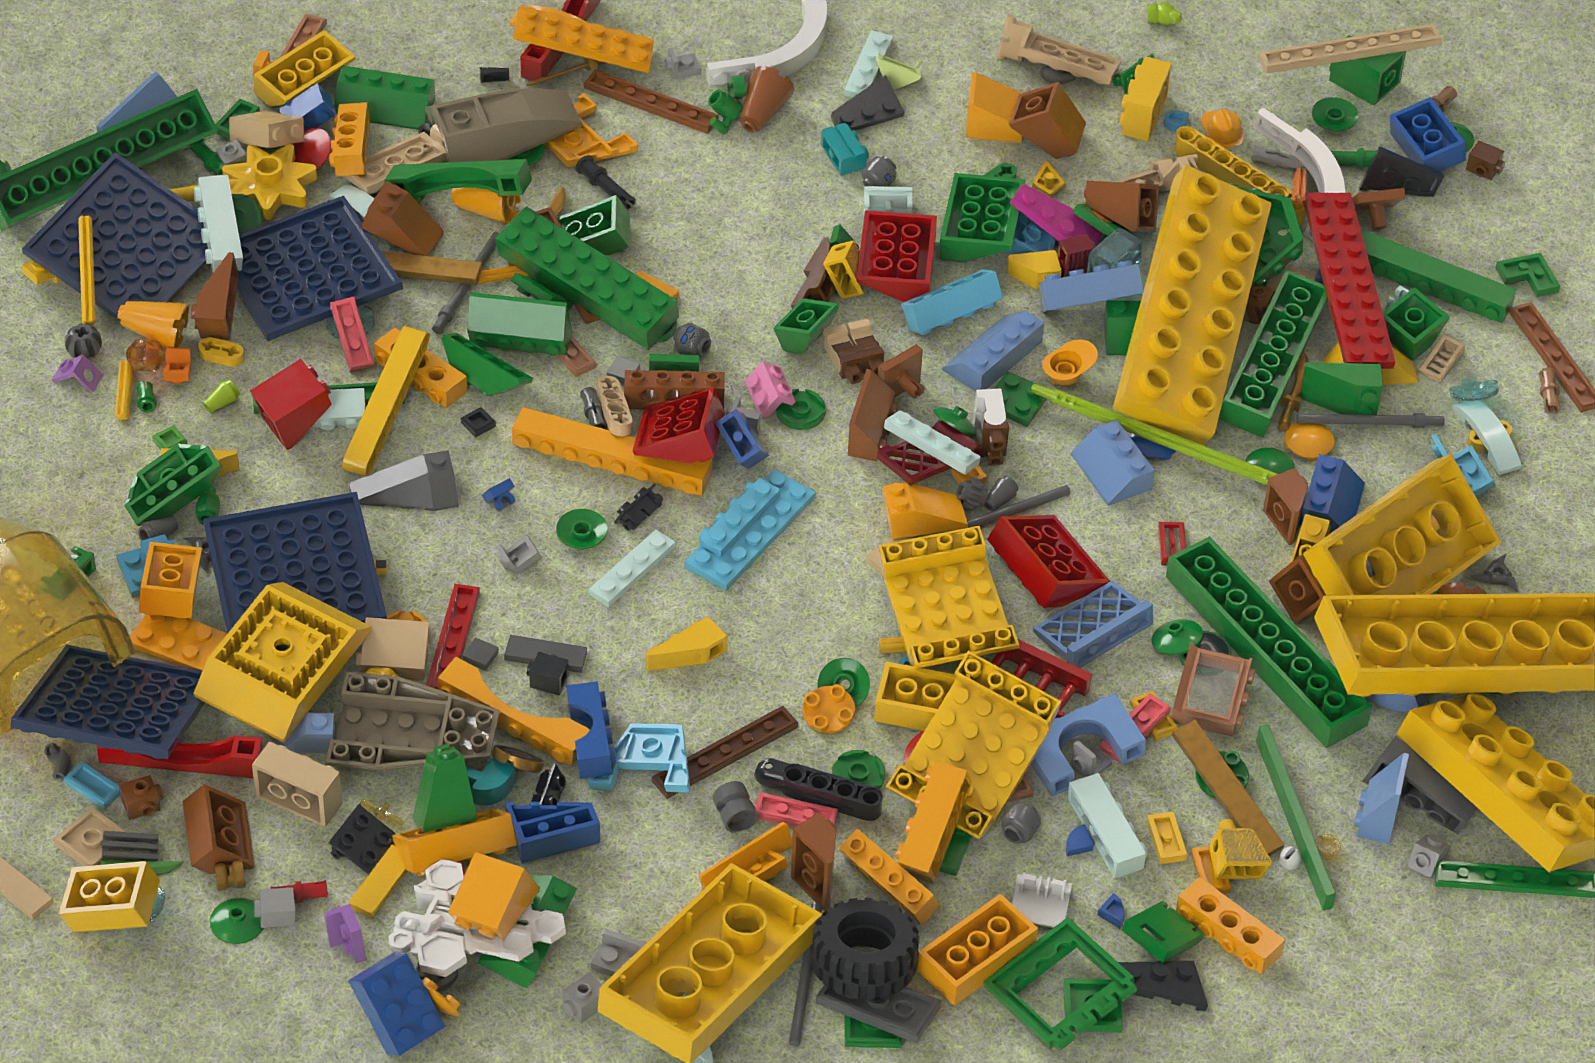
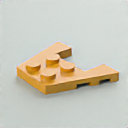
(584, 141)

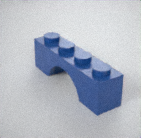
(592, 750)

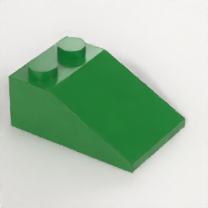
(600, 225)
(1343, 387)

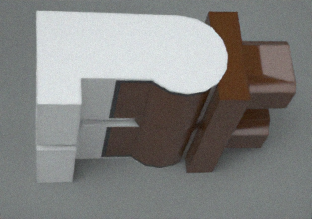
(991, 417)

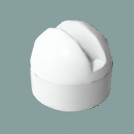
(1294, 860)

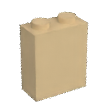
(266, 129)
(396, 646)

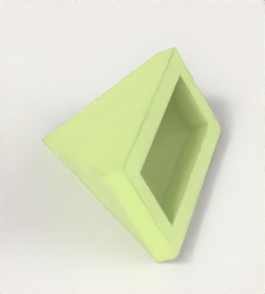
(897, 72)

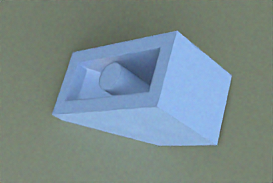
(312, 734)

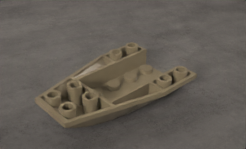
(502, 122)
(398, 721)

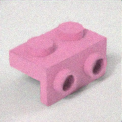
(769, 388)

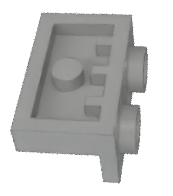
(614, 952)

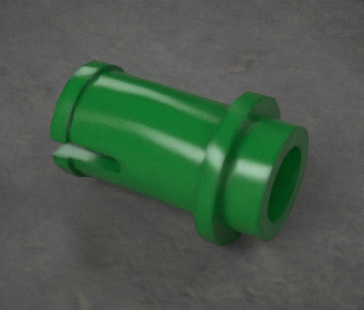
(146, 400)

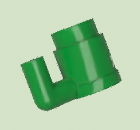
(726, 107)

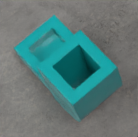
(492, 783)

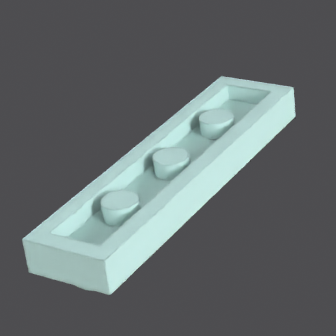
(866, 68)
(932, 442)
(632, 568)

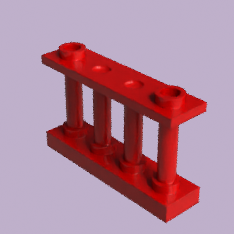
(1050, 668)

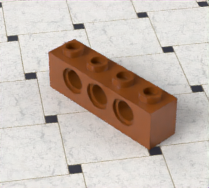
(652, 387)

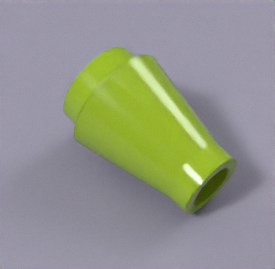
(222, 395)

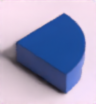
(1079, 841)
(1113, 911)

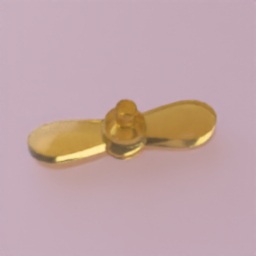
(381, 812)

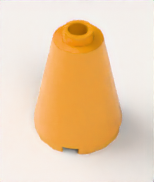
(486, 203)
(156, 320)

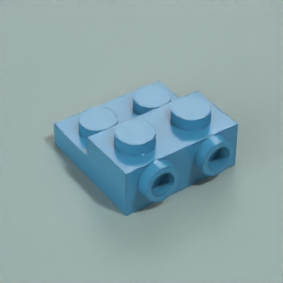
(1030, 237)
(133, 563)

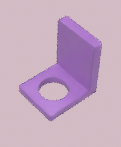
(76, 367)

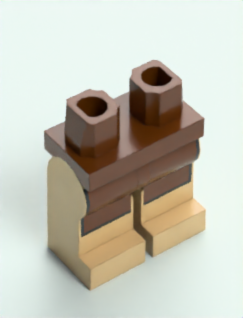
(853, 349)

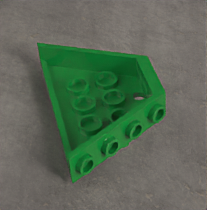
(1275, 249)

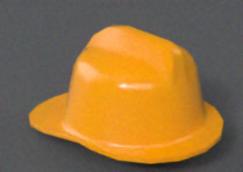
(1223, 127)
(1069, 362)

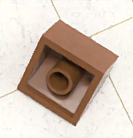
(1285, 502)

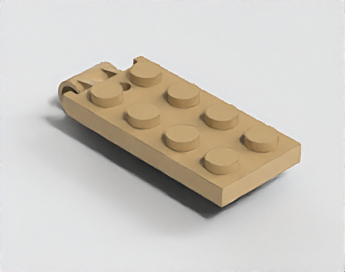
(413, 150)

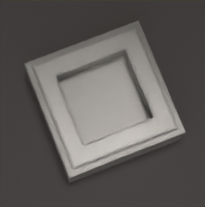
(619, 366)

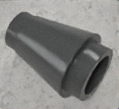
(1001, 493)
(158, 527)

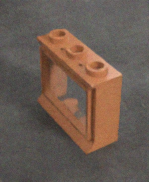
(1213, 691)

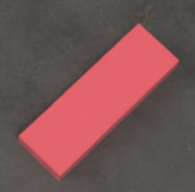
(352, 334)
(1146, 717)
(790, 811)

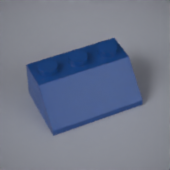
(1333, 492)

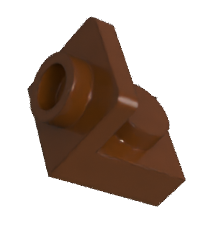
(1258, 302)

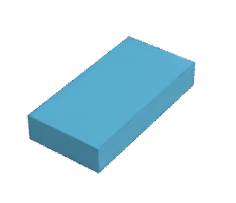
(93, 785)

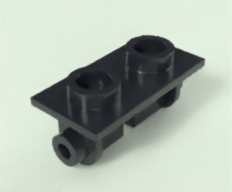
(631, 513)
(551, 784)

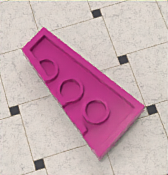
(1052, 215)

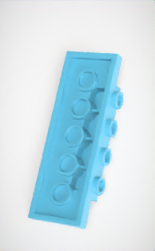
(748, 528)

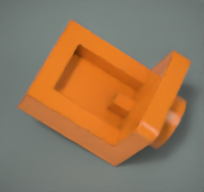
(177, 365)

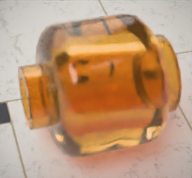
(145, 355)

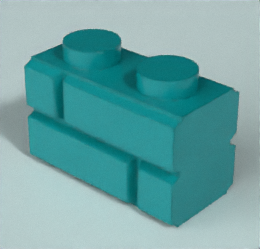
(844, 148)

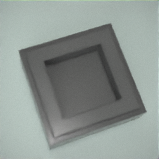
(480, 654)

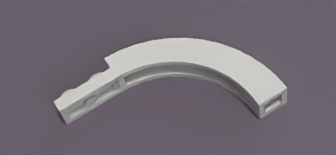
(785, 59)
(1307, 149)

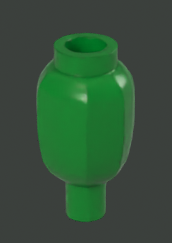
(207, 505)

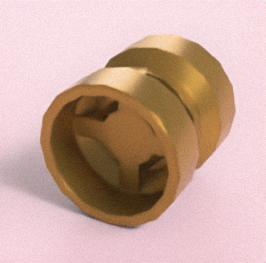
(230, 875)

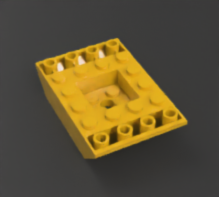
(273, 686)

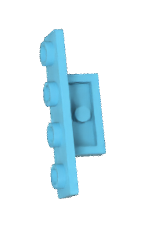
(1470, 465)

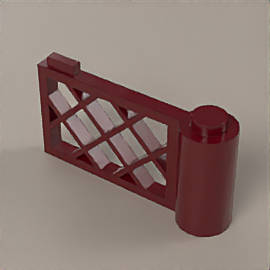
(924, 471)

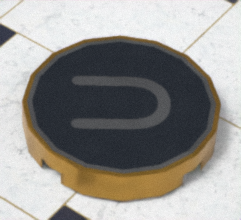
(519, 758)

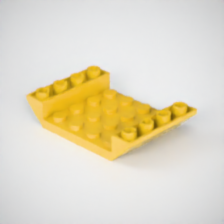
(945, 597)
(988, 728)

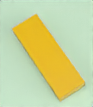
(379, 884)

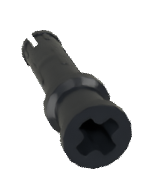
(599, 177)

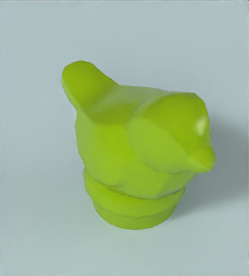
(1163, 14)

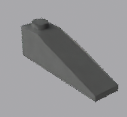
(418, 482)

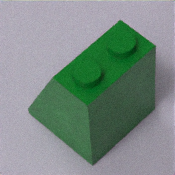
(1369, 76)
(444, 791)

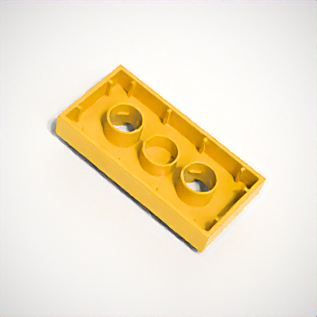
(1401, 541)
(1505, 778)
(712, 960)

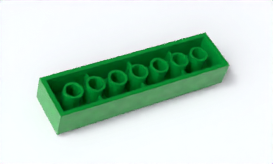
(587, 277)
(1273, 354)

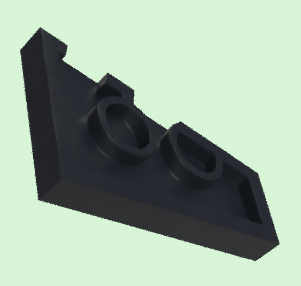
(870, 107)

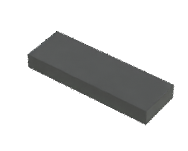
(525, 649)

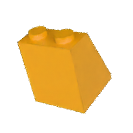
(991, 110)
(492, 896)

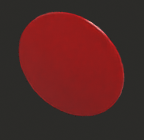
(314, 148)

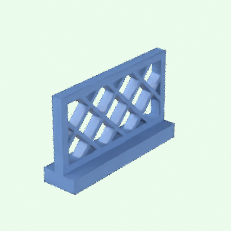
(1105, 635)

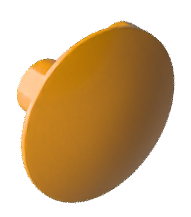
(1309, 440)
(828, 709)
(445, 1005)

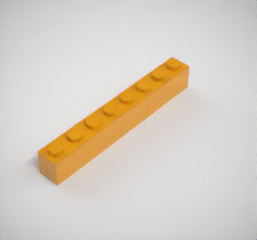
(604, 450)

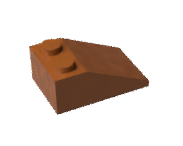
(402, 221)
(216, 301)

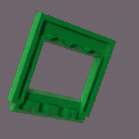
(1041, 957)

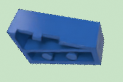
(553, 829)

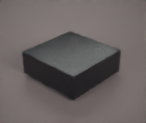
(478, 422)

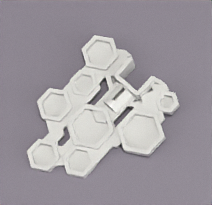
(445, 952)

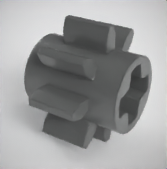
(972, 493)

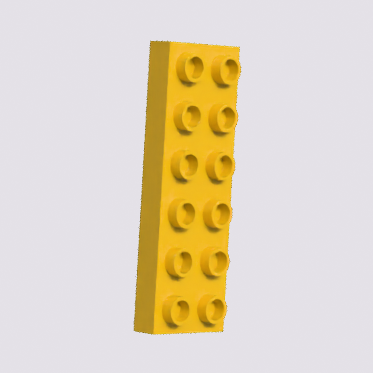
(1192, 306)
(1460, 642)

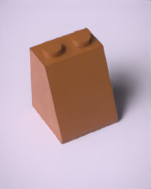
(1049, 120)
(1125, 203)
(1298, 590)

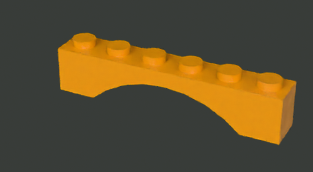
(549, 735)

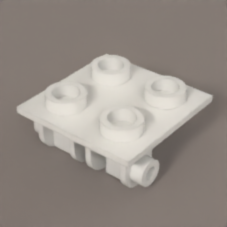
(1042, 900)

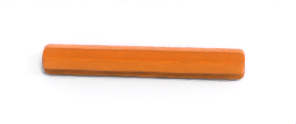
(1299, 186)

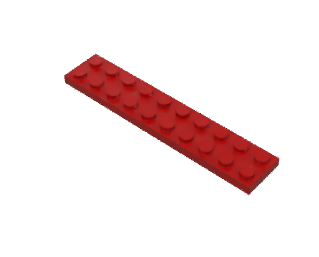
(1348, 279)

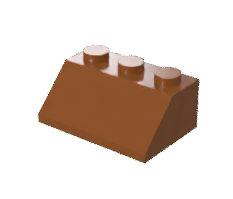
(868, 418)
(217, 829)
(814, 858)

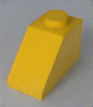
(1033, 267)

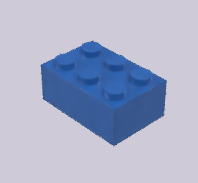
(1427, 136)
(396, 1003)

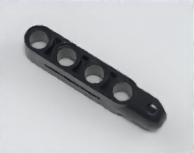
(821, 788)

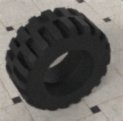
(861, 972)

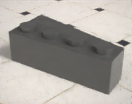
(1426, 788)

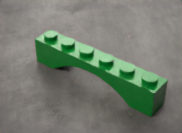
(498, 176)

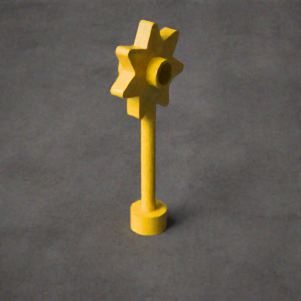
(266, 179)

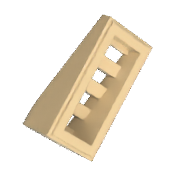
(1450, 345)

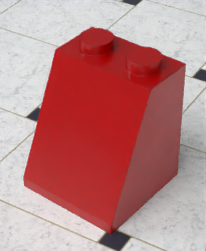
(292, 401)

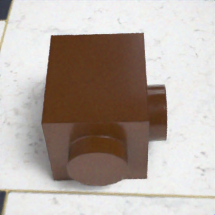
(1485, 160)

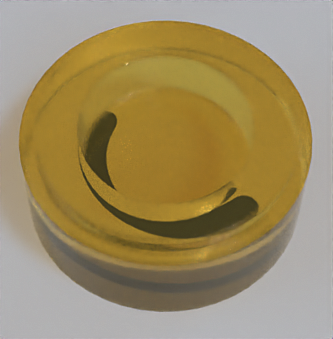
(1328, 846)

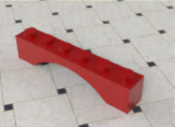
(539, 60)
(224, 757)

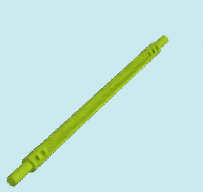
(1155, 434)

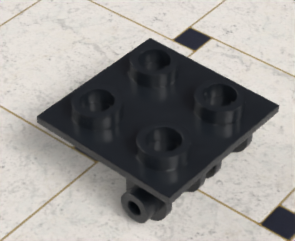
(362, 839)

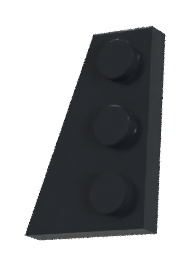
(1395, 171)
(1168, 980)

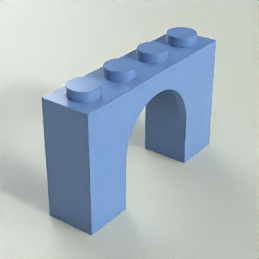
(1104, 719)

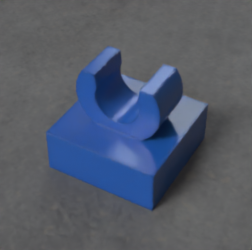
(498, 492)

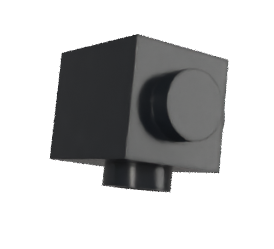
(548, 673)

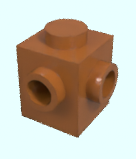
(140, 797)

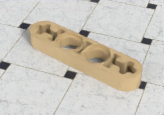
(614, 406)

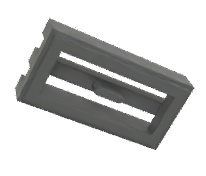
(111, 839)

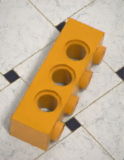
(350, 139)
(434, 375)
(889, 877)
(1243, 927)

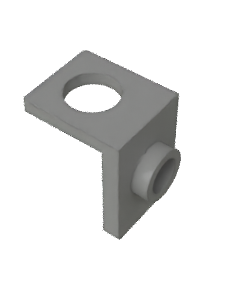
(1085, 759)

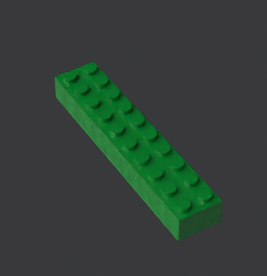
(140, 140)
(1264, 633)

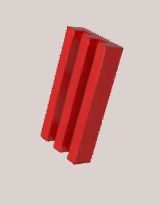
(1162, 543)

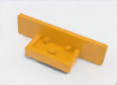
(757, 857)

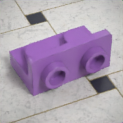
(344, 929)

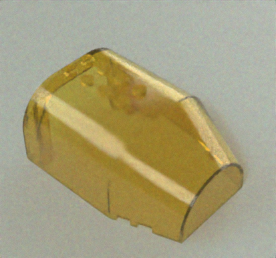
(46, 605)

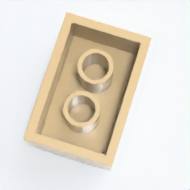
(297, 783)

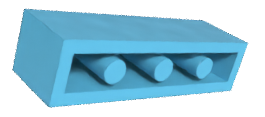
(952, 301)

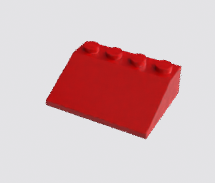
(897, 253)
(681, 428)
(1046, 559)

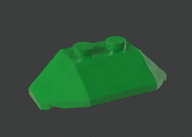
(482, 367)
(171, 482)

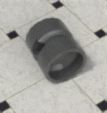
(734, 806)

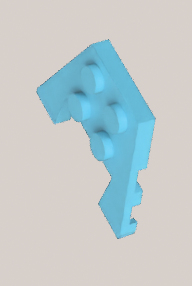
(650, 748)

